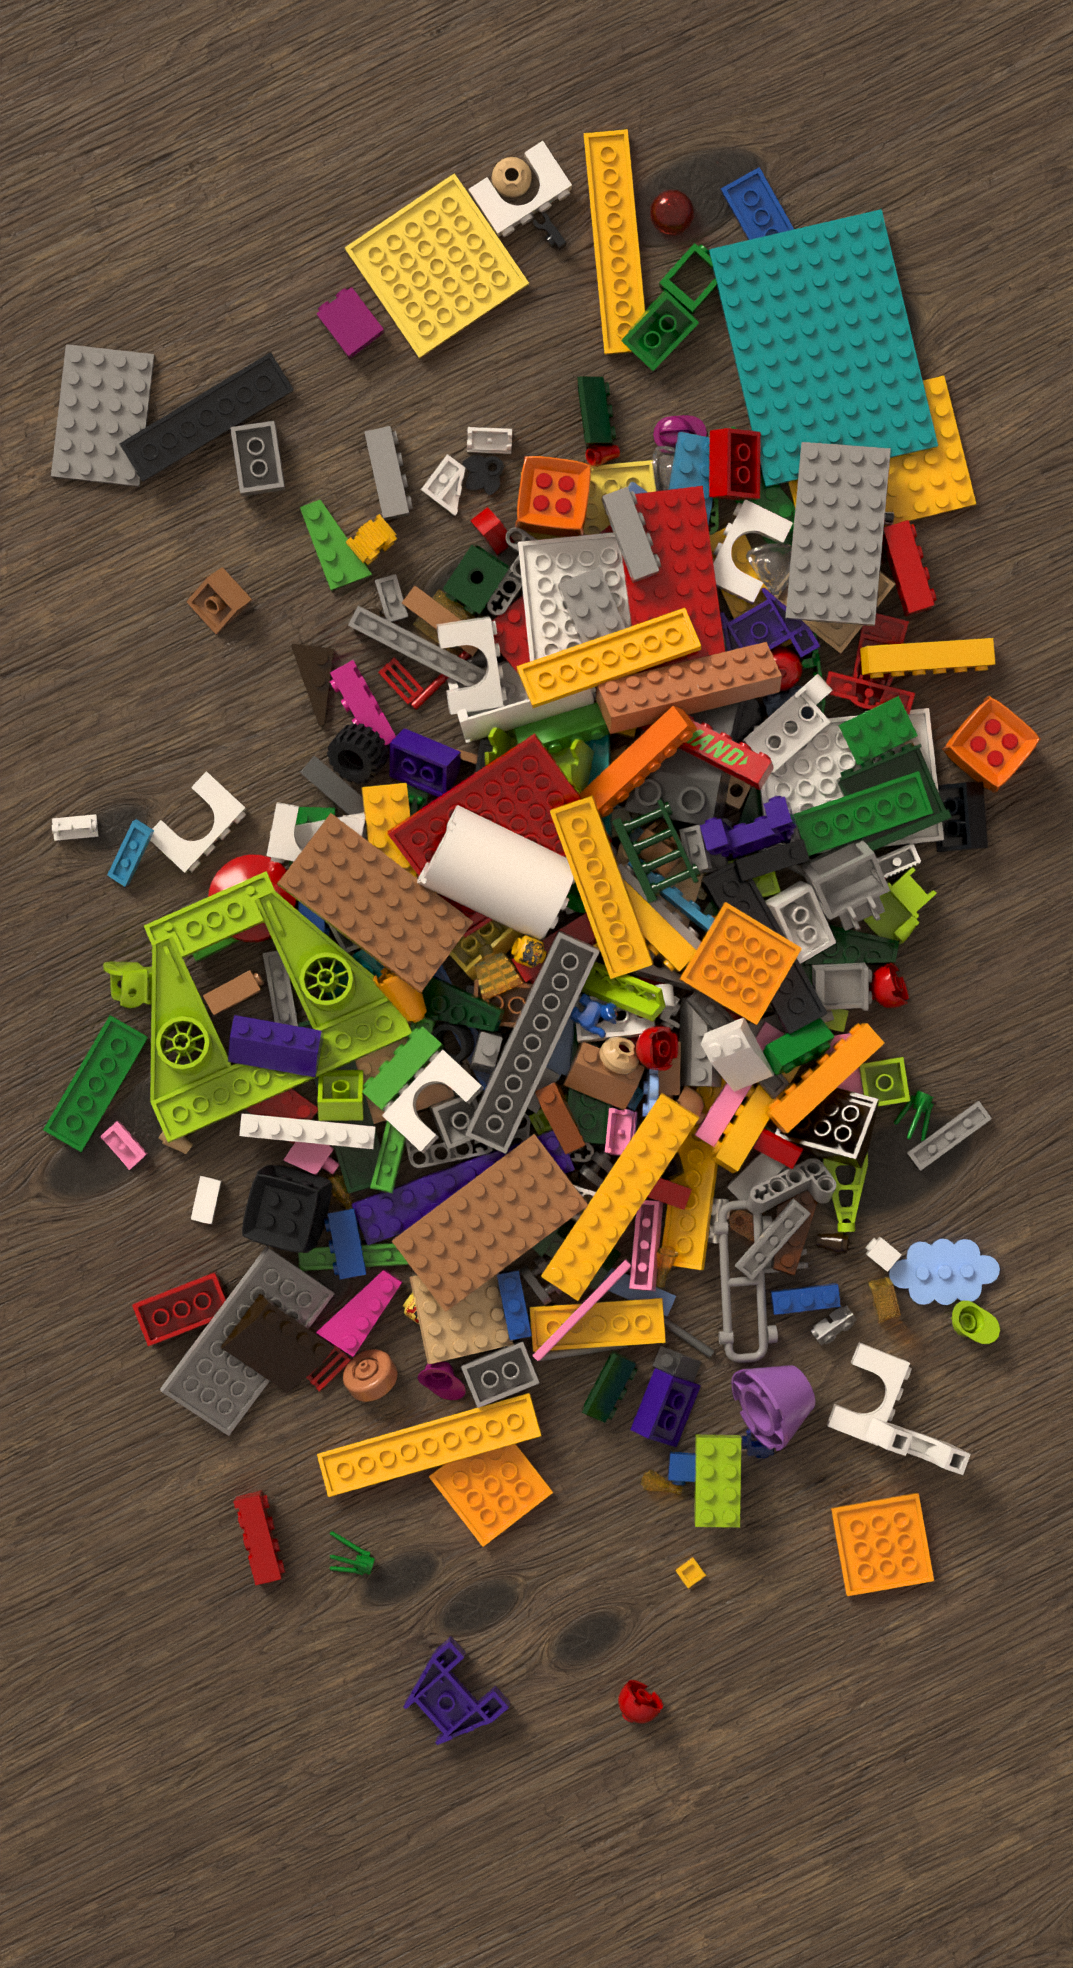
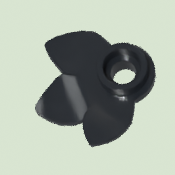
(480, 475)

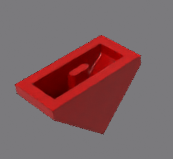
(491, 530)

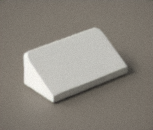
(206, 1200)

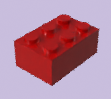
(734, 464)

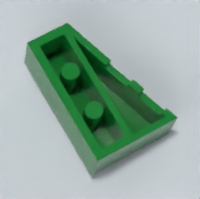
(798, 1047)

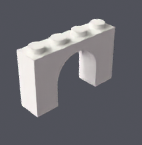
(504, 216)
(749, 519)
(488, 690)
(226, 812)
(282, 838)
(403, 1112)
(892, 1372)
(907, 1441)

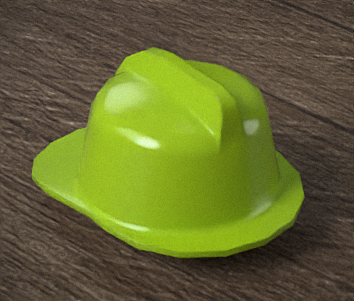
(974, 1322)

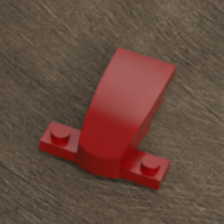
(867, 691)

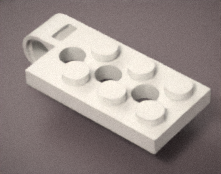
(806, 729)
(629, 1027)

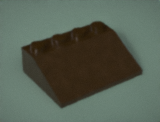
(837, 1127)
(277, 1344)

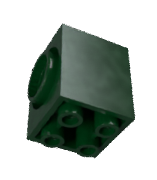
(463, 585)

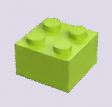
(885, 1081)

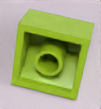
(341, 1095)

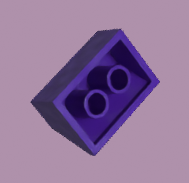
(423, 763)
(665, 1408)

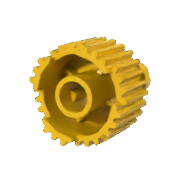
(371, 539)

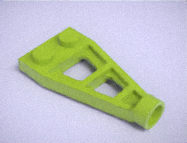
(856, 1186)

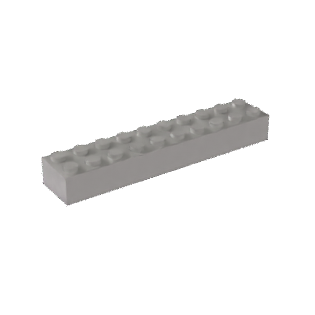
(532, 1041)

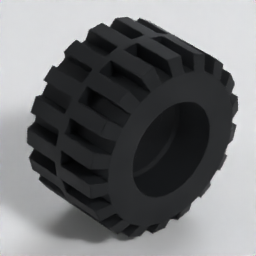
(357, 753)

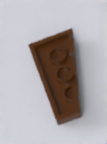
(788, 1256)

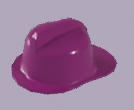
(667, 429)
(441, 1380)

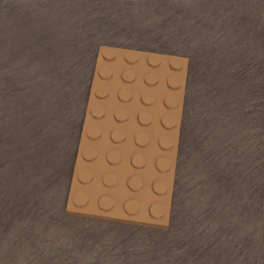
(375, 903)
(489, 1222)

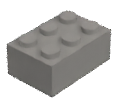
(257, 458)
(590, 605)
(500, 1373)

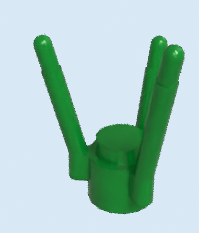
(922, 1103)
(361, 1564)

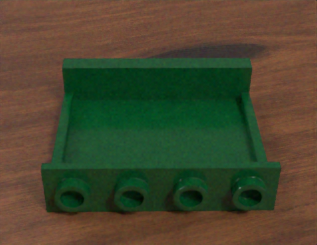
(888, 769)

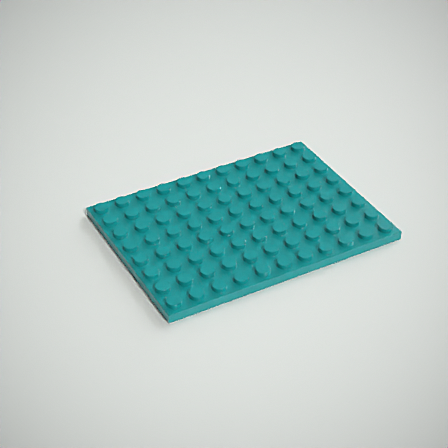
(822, 342)

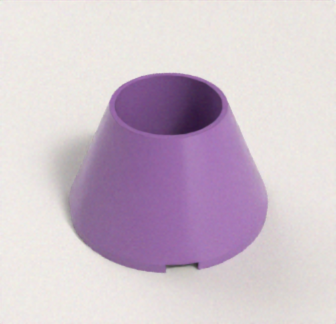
(773, 1402)

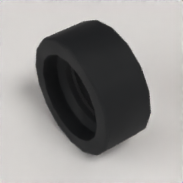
(464, 1035)

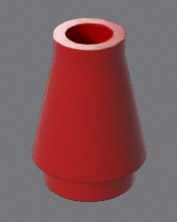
(600, 454)

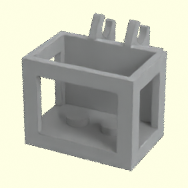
(847, 883)

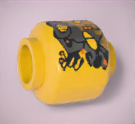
(528, 951)

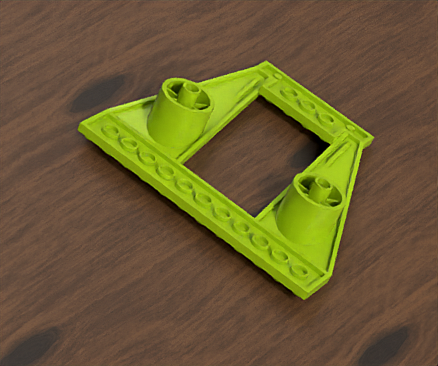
(210, 1086)

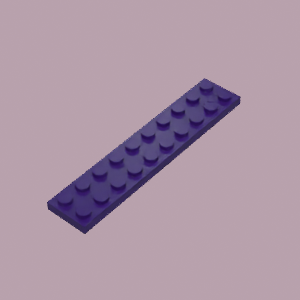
(391, 1214)

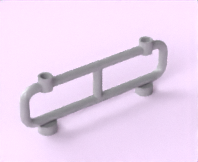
(767, 1334)

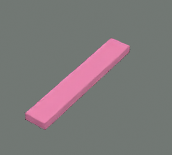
(728, 1100)
(582, 1310)

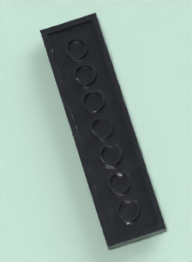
(206, 417)
(795, 999)

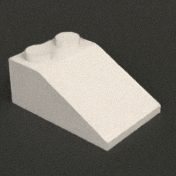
(801, 919)
(736, 1054)

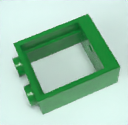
(679, 295)

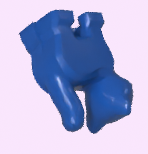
(592, 1013)

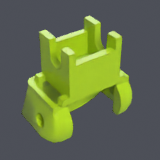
(900, 908)
(135, 983)

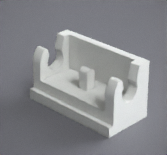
(489, 440)

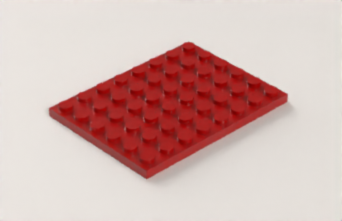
(509, 791)

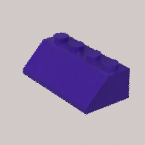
(275, 1046)

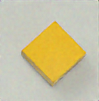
(690, 1572)

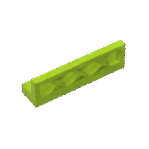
(623, 994)

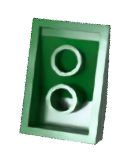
(659, 330)

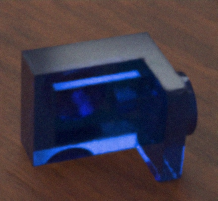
(755, 1448)

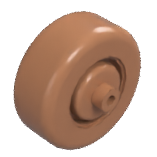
(370, 1375)

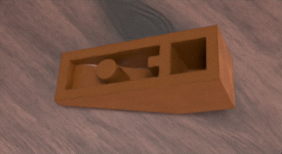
(560, 1117)

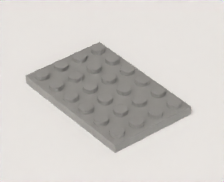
(99, 407)

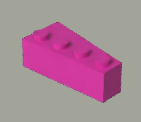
(360, 700)
(356, 1319)

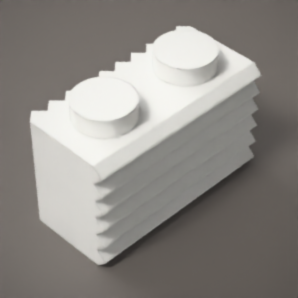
(898, 860)

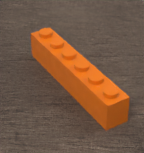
(640, 760)

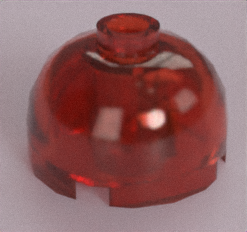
(671, 212)

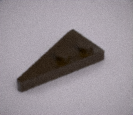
(315, 669)

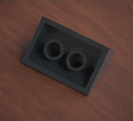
(968, 822)

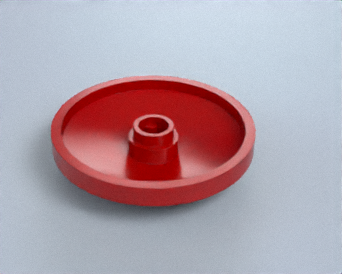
(242, 869)

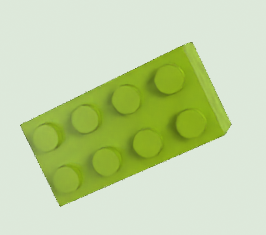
(717, 1480)

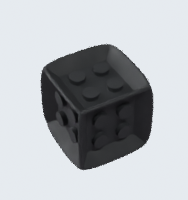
(287, 1208)

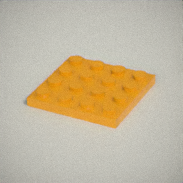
(740, 963)
(491, 1490)
(882, 1544)

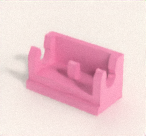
(620, 1130)
(124, 1145)

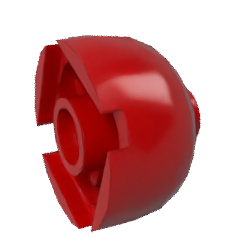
(788, 665)
(888, 988)
(657, 1048)
(638, 1704)

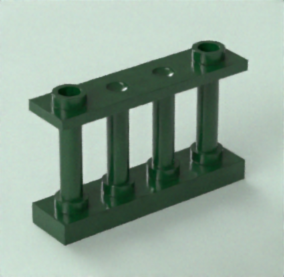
(642, 869)

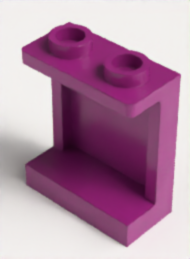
(350, 322)

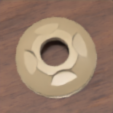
(508, 188)
(616, 1059)

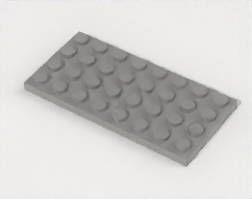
(838, 533)
(214, 1381)

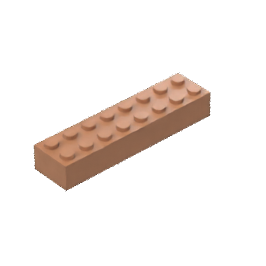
(690, 686)

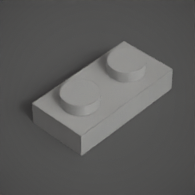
(391, 598)

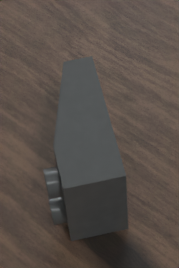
(687, 783)

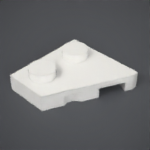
(445, 484)

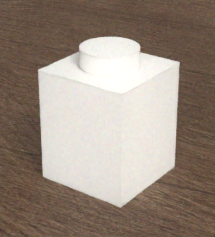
(882, 1253)

